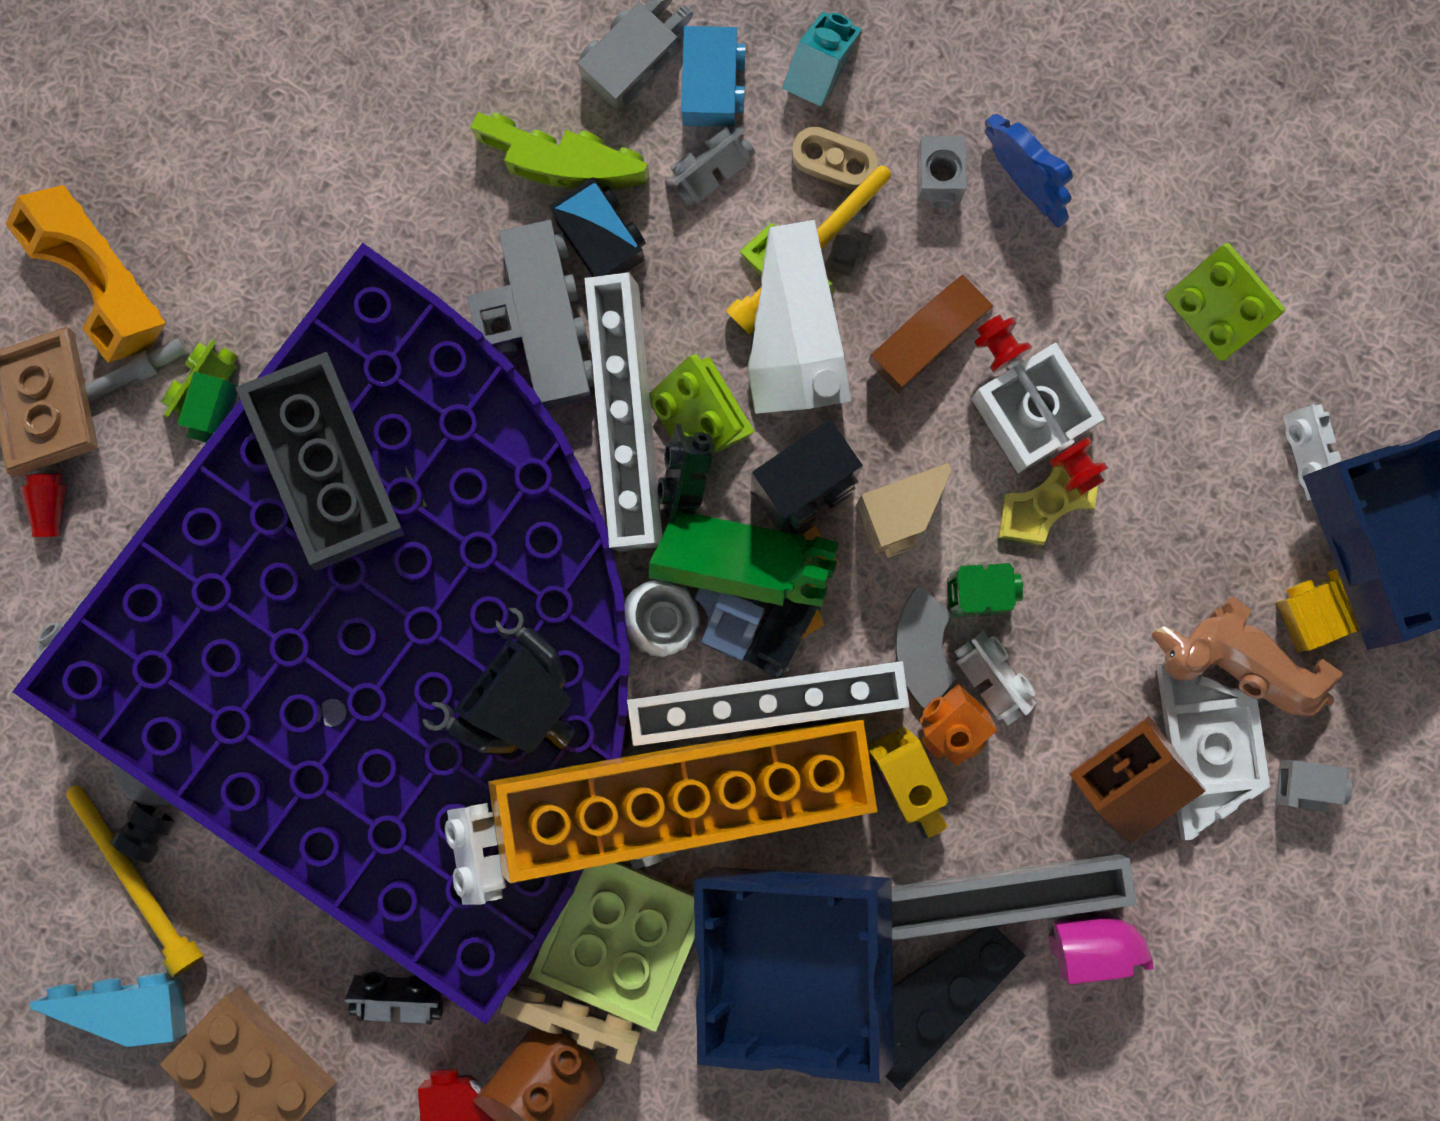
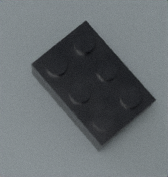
(806, 477)

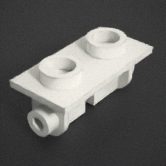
(1309, 434)
(1008, 689)
(475, 876)

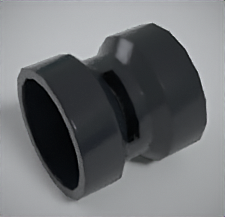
(142, 832)

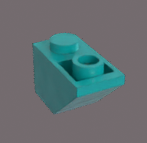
(821, 57)

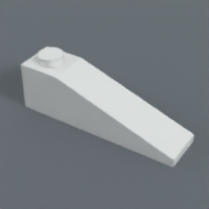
(796, 336)

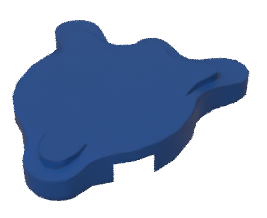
(1031, 167)

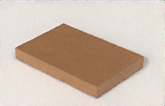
(43, 403)

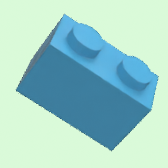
(709, 76)

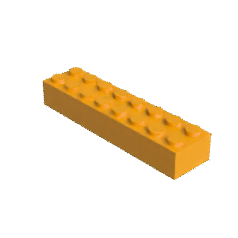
(681, 798)

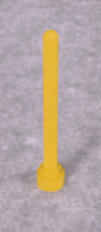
(745, 310)
(178, 951)

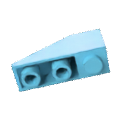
(123, 1014)

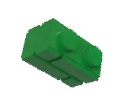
(983, 590)

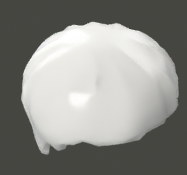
(661, 617)

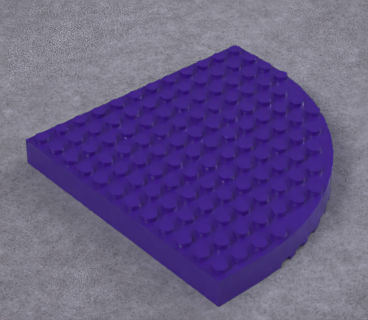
(220, 641)

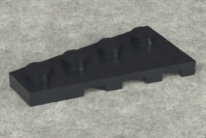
(943, 995)

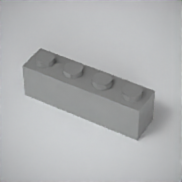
(546, 315)

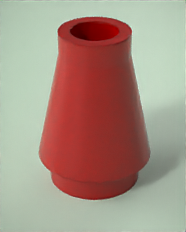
(44, 502)

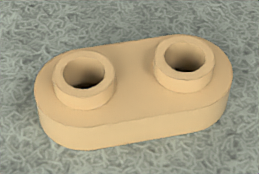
(836, 155)

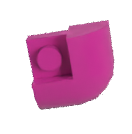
(1098, 948)

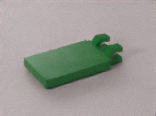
(744, 560)

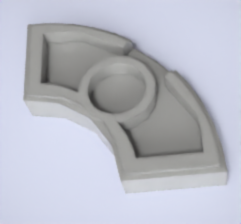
(920, 647)

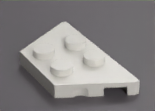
(1219, 741)

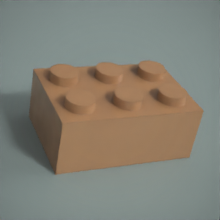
(246, 1066)

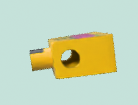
(902, 767)

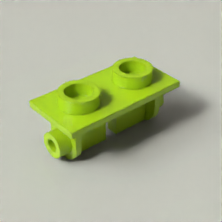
(203, 361)

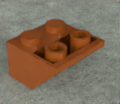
(1137, 780)

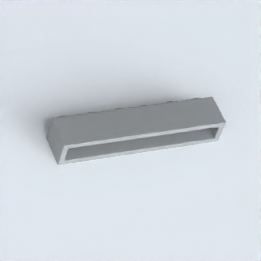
(1012, 896)

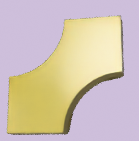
(1031, 514)

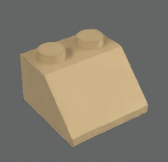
(901, 510)

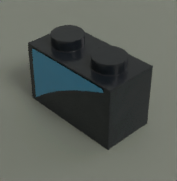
(597, 231)

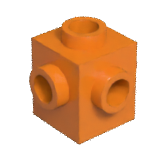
(956, 726)

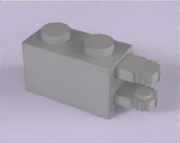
(632, 51)

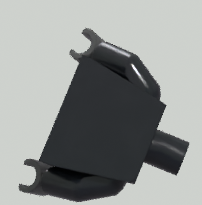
(514, 699)

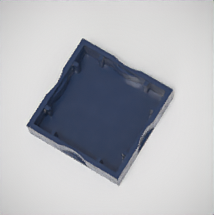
(1385, 536)
(795, 972)

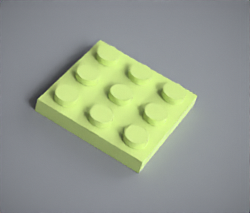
(619, 943)

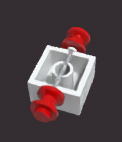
(1037, 406)

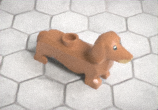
(1250, 658)

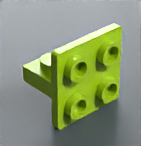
(1225, 302)
(701, 403)

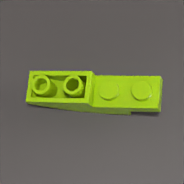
(562, 165)

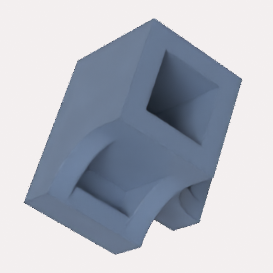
(730, 622)

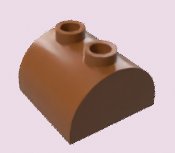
(542, 1081)

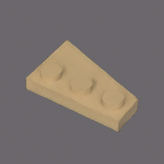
(590, 1031)

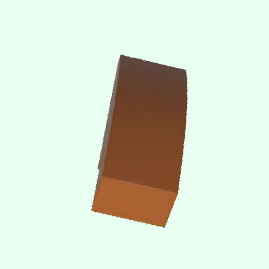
(929, 333)

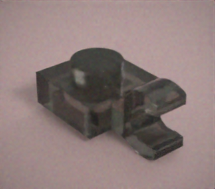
(849, 248)

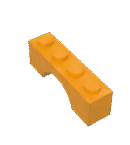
(58, 230)

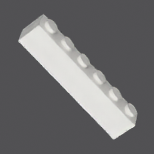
(623, 412)
(768, 703)

